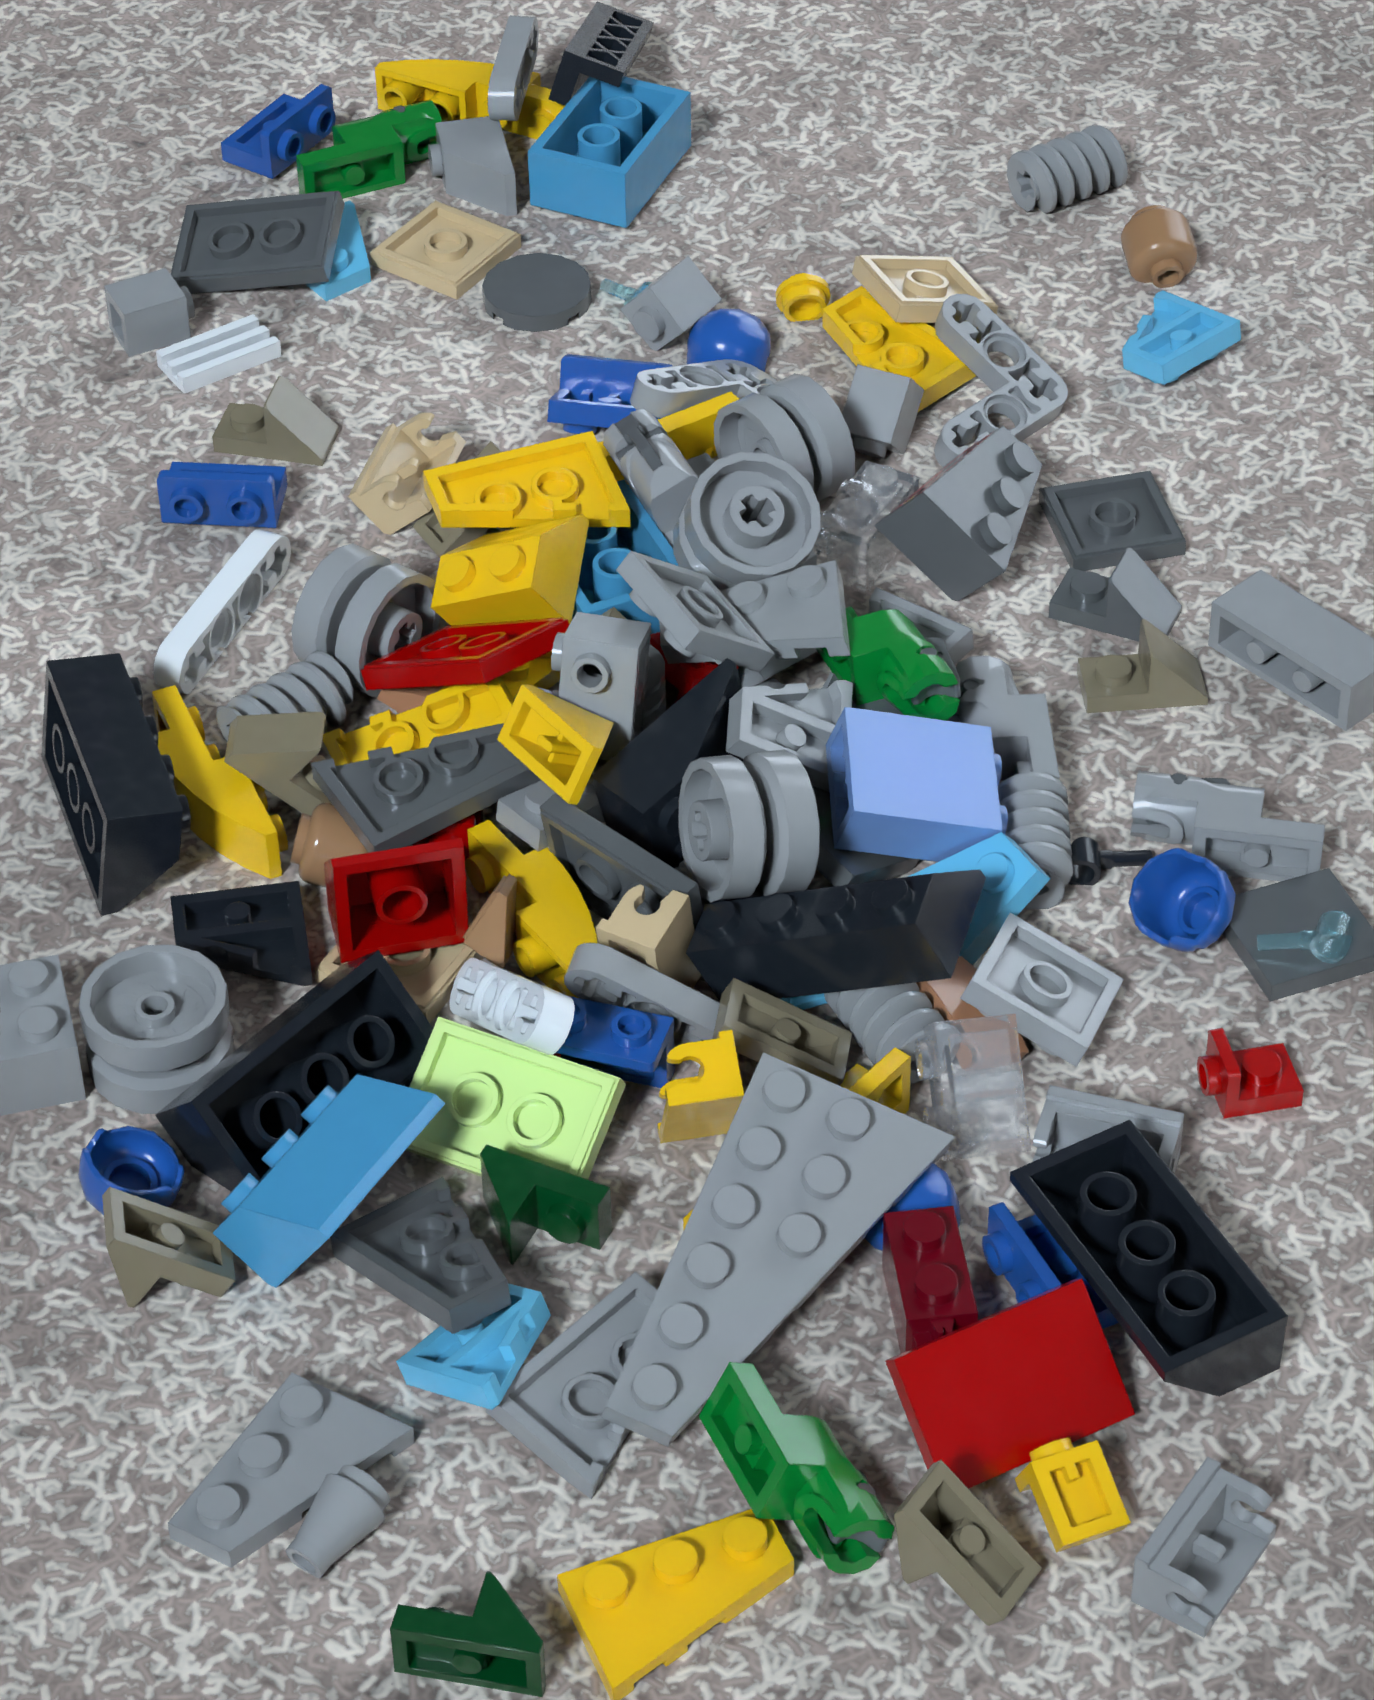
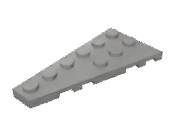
(777, 1215)

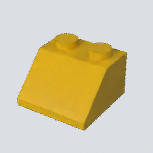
(513, 574)

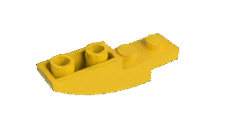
(460, 92)
(223, 803)
(548, 903)

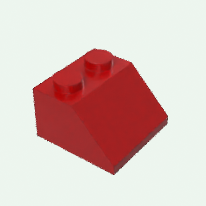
(398, 899)

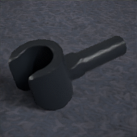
(1089, 860)

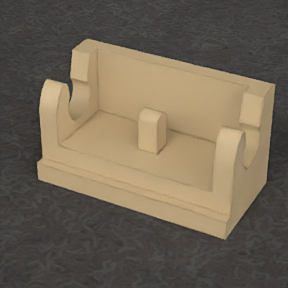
(392, 480)
(656, 938)

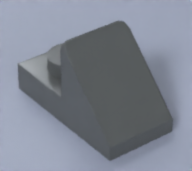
(1116, 602)

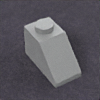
(475, 163)

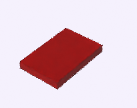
(464, 654)
(1011, 1384)

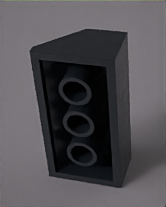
(110, 777)
(838, 935)
(341, 1028)
(1156, 1261)

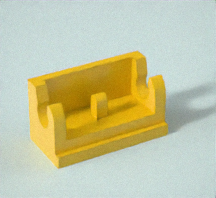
(705, 1102)

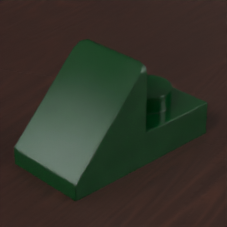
(535, 1196)
(486, 1650)

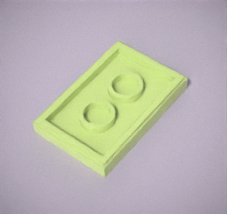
(511, 1101)

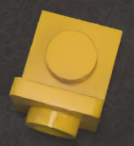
(1073, 1492)

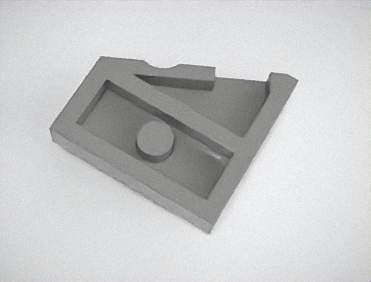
(788, 720)

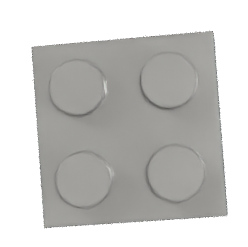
(693, 612)
(1047, 985)

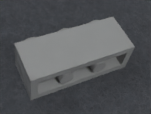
(1296, 647)

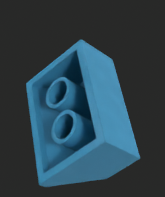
(321, 1173)

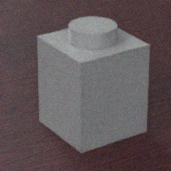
(671, 304)
(149, 311)
(881, 411)

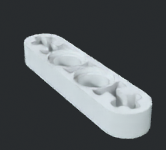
(221, 610)
(512, 1006)

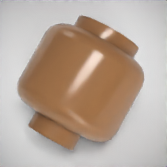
(1159, 245)
(322, 838)

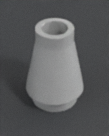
(338, 1519)

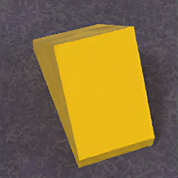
(555, 740)

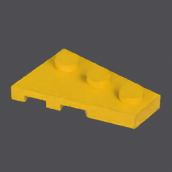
(906, 349)
(529, 487)
(441, 714)
(667, 1593)

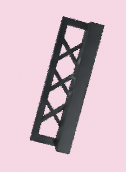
(600, 49)

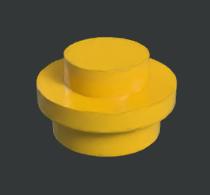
(802, 297)

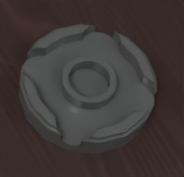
(536, 291)

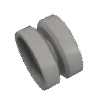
(795, 424)
(747, 520)
(361, 610)
(748, 825)
(154, 1024)

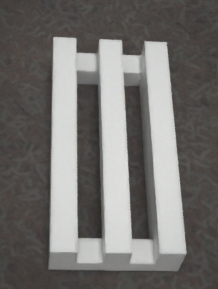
(218, 353)

